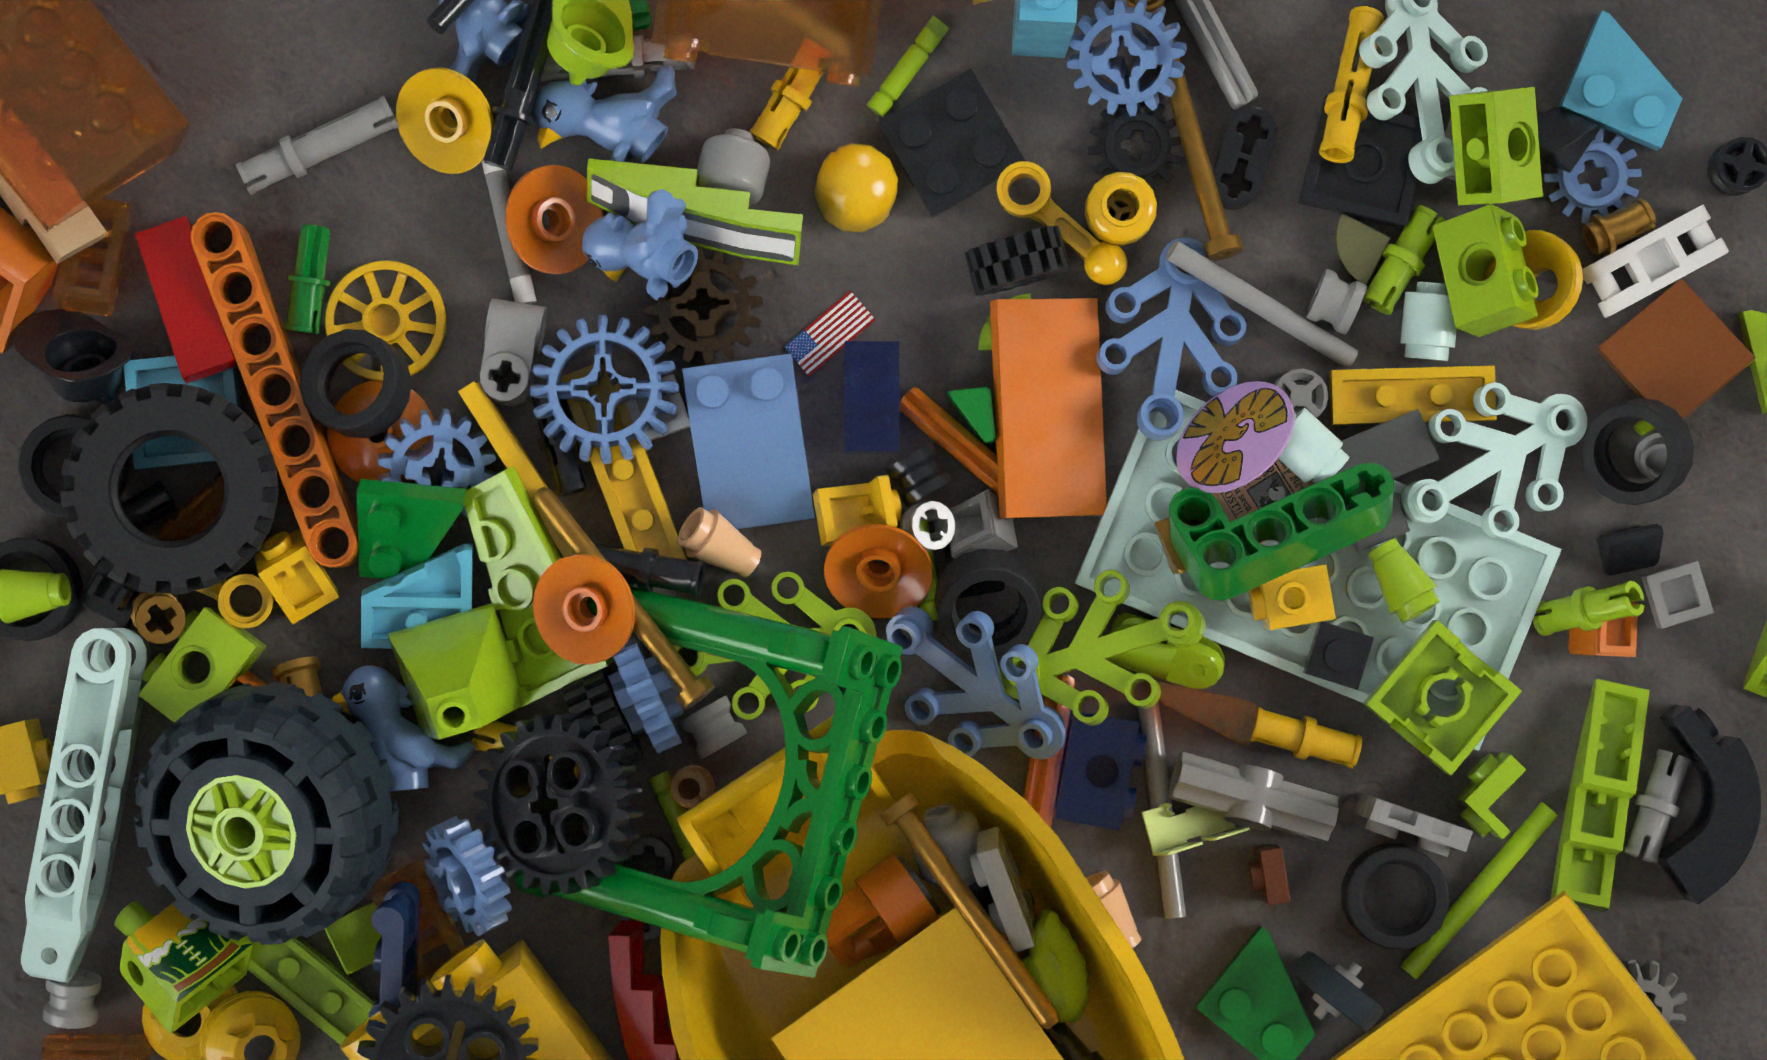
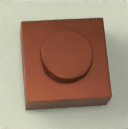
(1268, 875)

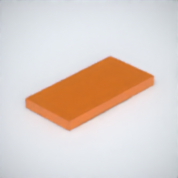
(1048, 408)

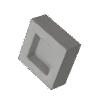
(1677, 594)

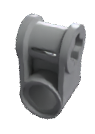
(512, 340)

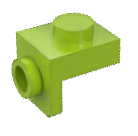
(1489, 780)

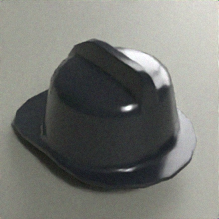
(75, 354)

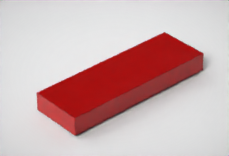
(185, 300)

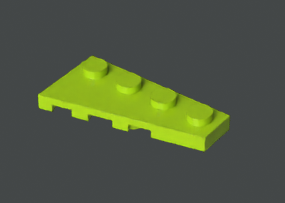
(517, 553)

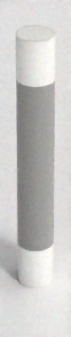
(517, 269)

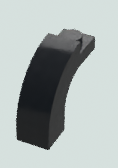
(1728, 811)

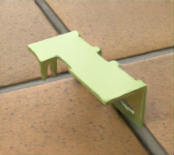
(1172, 831)

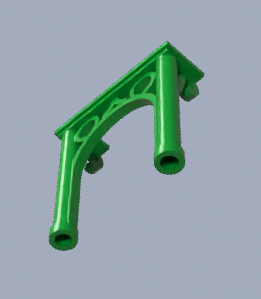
(859, 675)

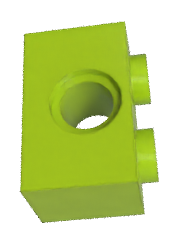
(1496, 146)
(1465, 250)
(227, 648)

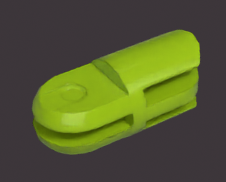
(1191, 667)

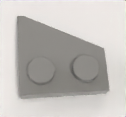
(1433, 833)
(1012, 907)

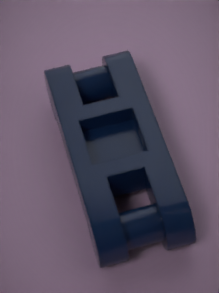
(398, 948)

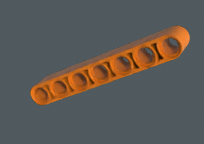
(259, 371)

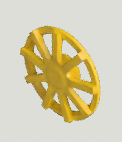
(387, 316)

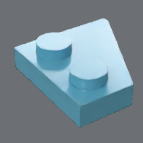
(1620, 87)
(417, 596)

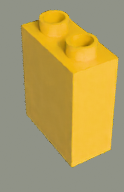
(922, 1002)

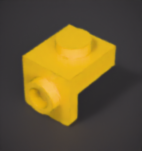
(855, 505)

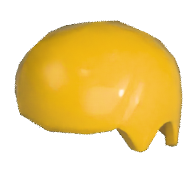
(856, 187)

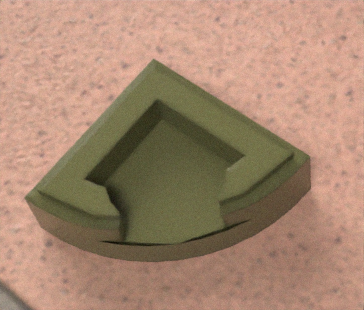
(1358, 247)

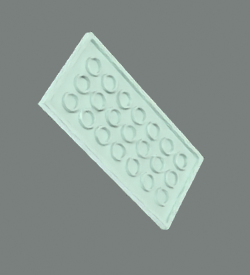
(1483, 582)

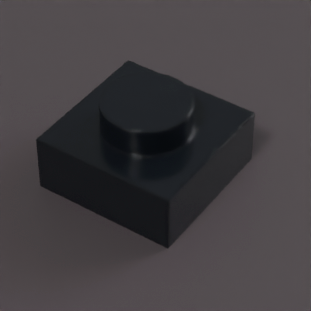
(1338, 655)

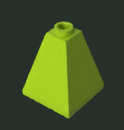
(457, 671)

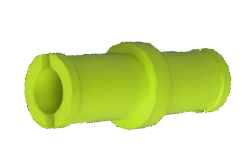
(1402, 260)
(1589, 608)

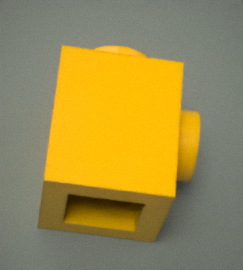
(1293, 599)
(23, 760)

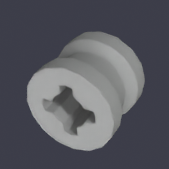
(1335, 301)
(1305, 390)
(713, 727)
(73, 1003)

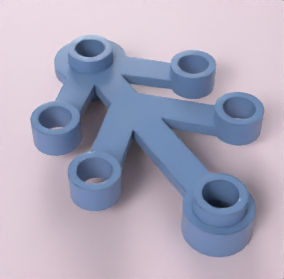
(1175, 329)
(981, 687)

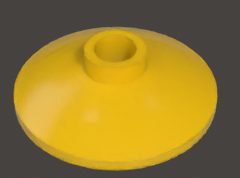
(432, 132)

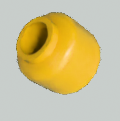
(1138, 202)

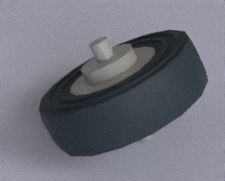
(1337, 990)

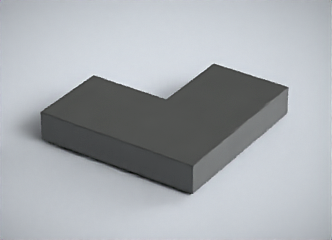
(1400, 448)

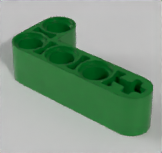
(1353, 501)

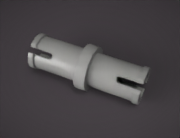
(1657, 806)

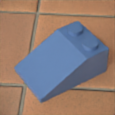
(749, 441)

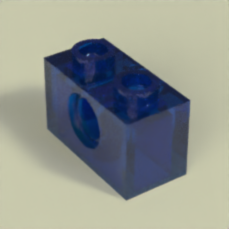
(871, 397)
(1099, 804)

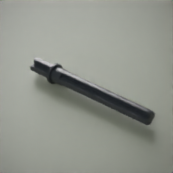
(521, 88)

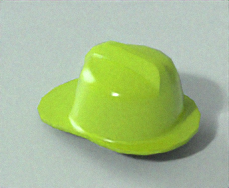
(590, 37)

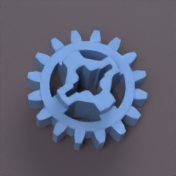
(1148, 54)
(415, 462)
(646, 696)
(466, 875)

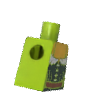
(177, 962)

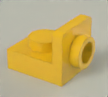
(294, 576)

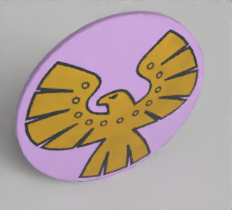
(1235, 437)

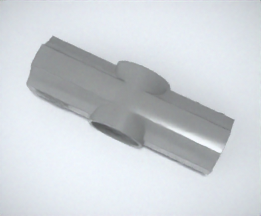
(1253, 797)

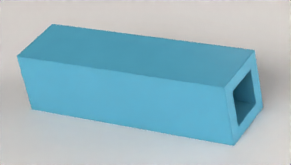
(1043, 27)

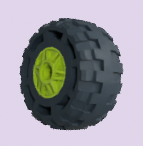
(266, 813)

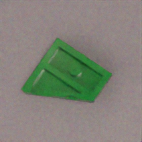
(402, 524)
(1258, 1002)

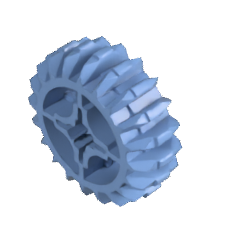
(578, 389)

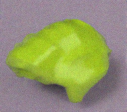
(1059, 966)

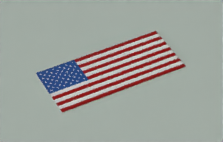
(829, 332)

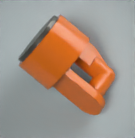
(884, 891)

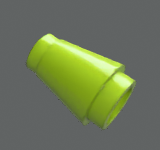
(1402, 581)
(31, 593)

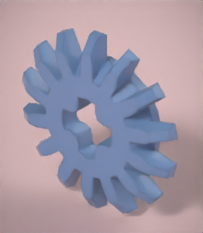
(1611, 187)

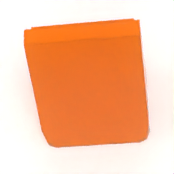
(1611, 639)

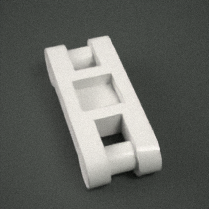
(1654, 261)

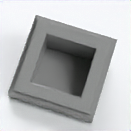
(980, 527)

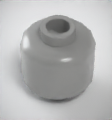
(734, 163)
(955, 835)

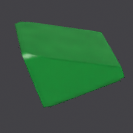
(976, 410)

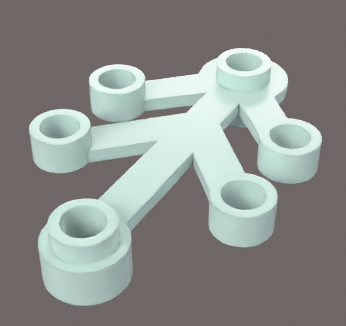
(1434, 155)
(1504, 455)

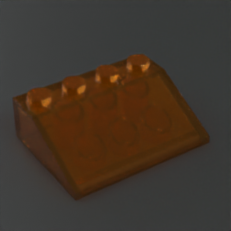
(75, 108)

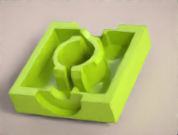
(1403, 697)

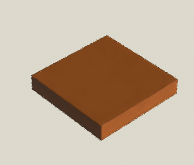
(1676, 351)

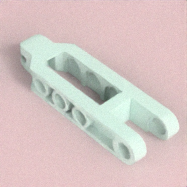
(100, 720)

